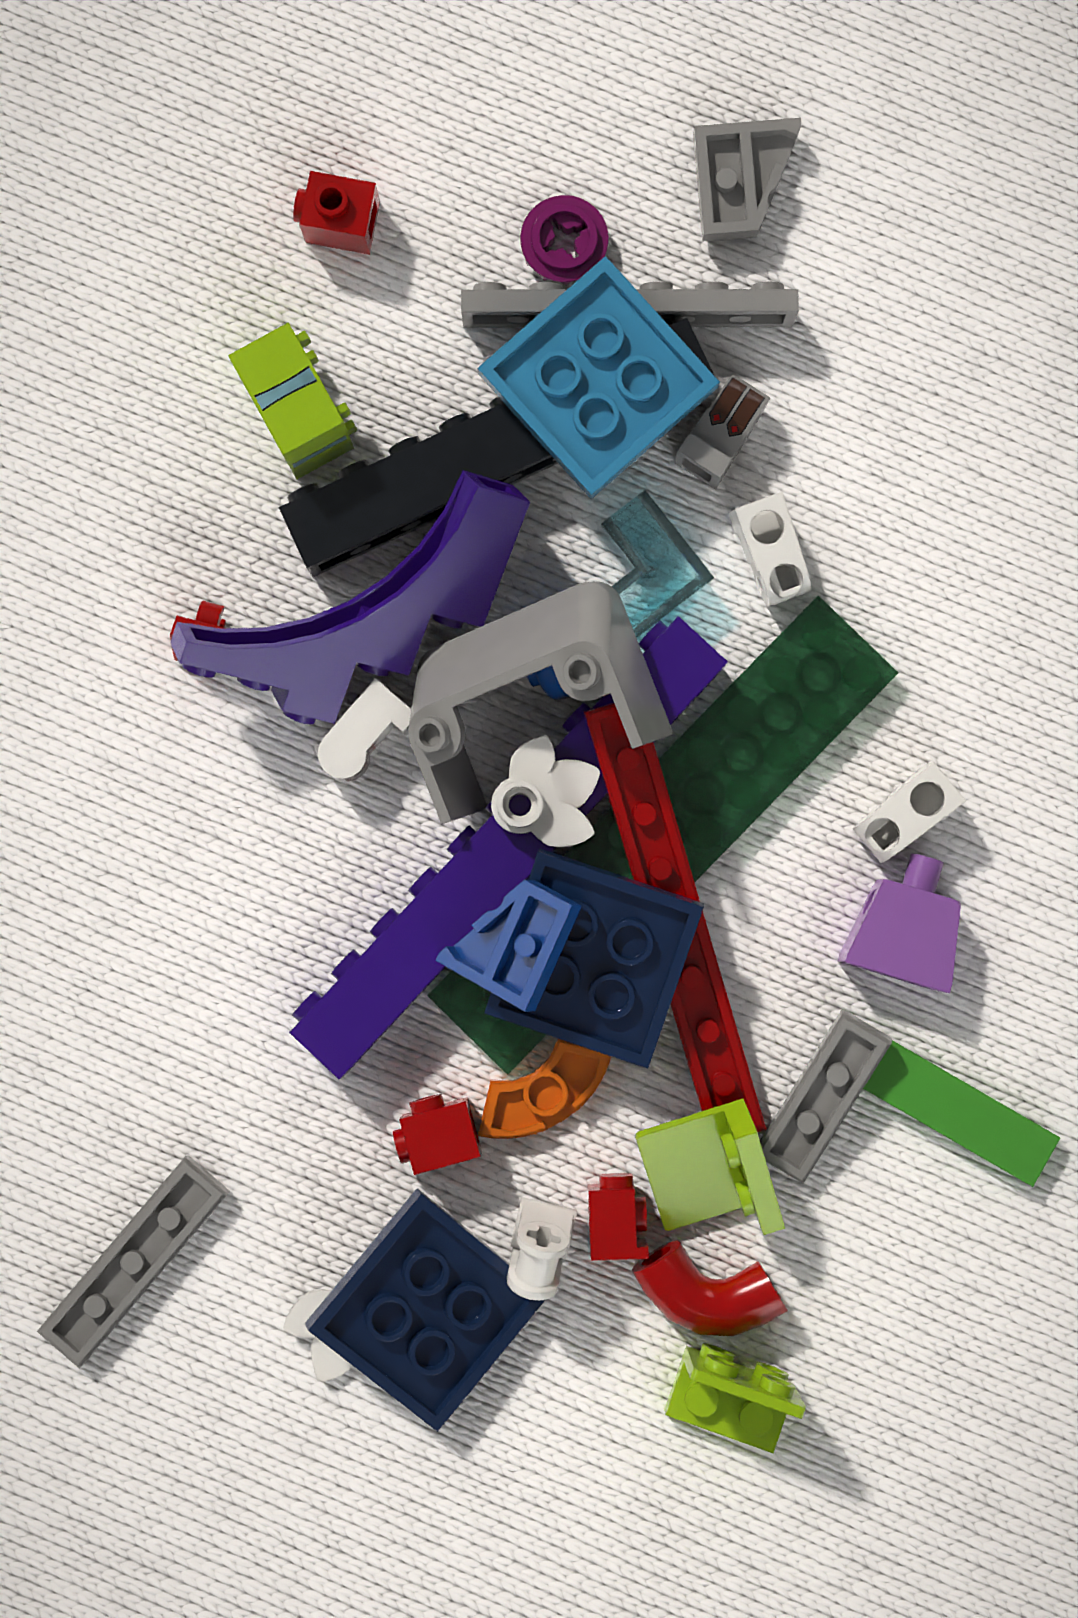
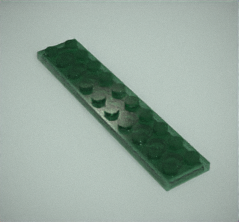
(721, 774)

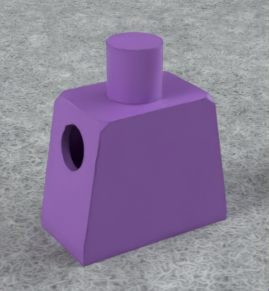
(907, 929)

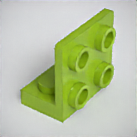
(709, 1168)
(732, 1397)

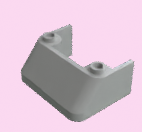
(576, 632)

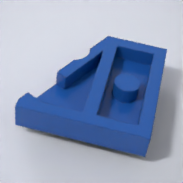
(515, 944)

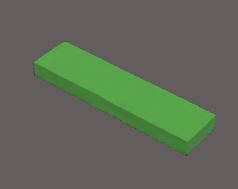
(962, 1113)

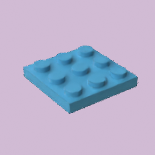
(598, 377)

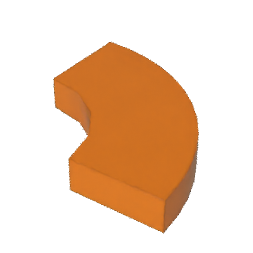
(544, 1096)

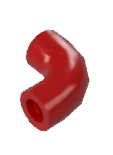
(705, 1303)

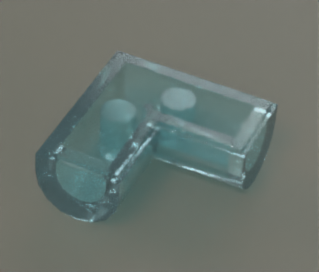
(663, 563)

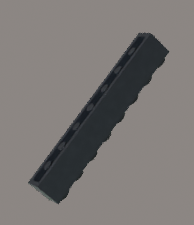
(415, 482)

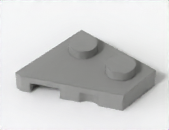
(740, 173)

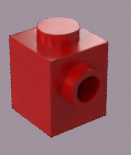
(337, 212)
(437, 1134)

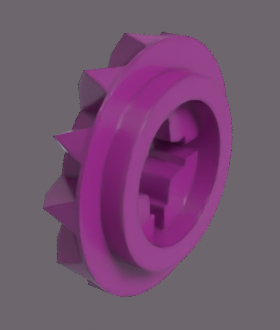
(570, 215)

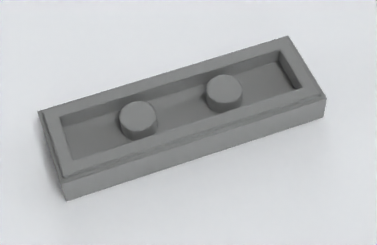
(823, 1095)

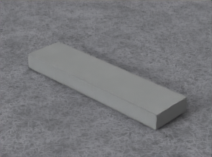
(133, 1261)

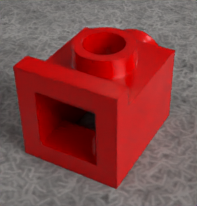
(616, 1218)

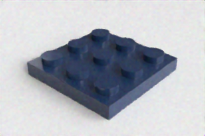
(616, 963)
(423, 1310)

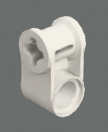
(539, 1246)

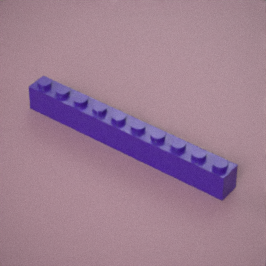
(484, 868)

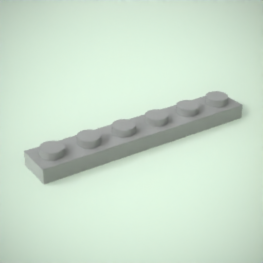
(705, 306)

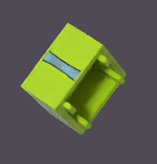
(294, 399)

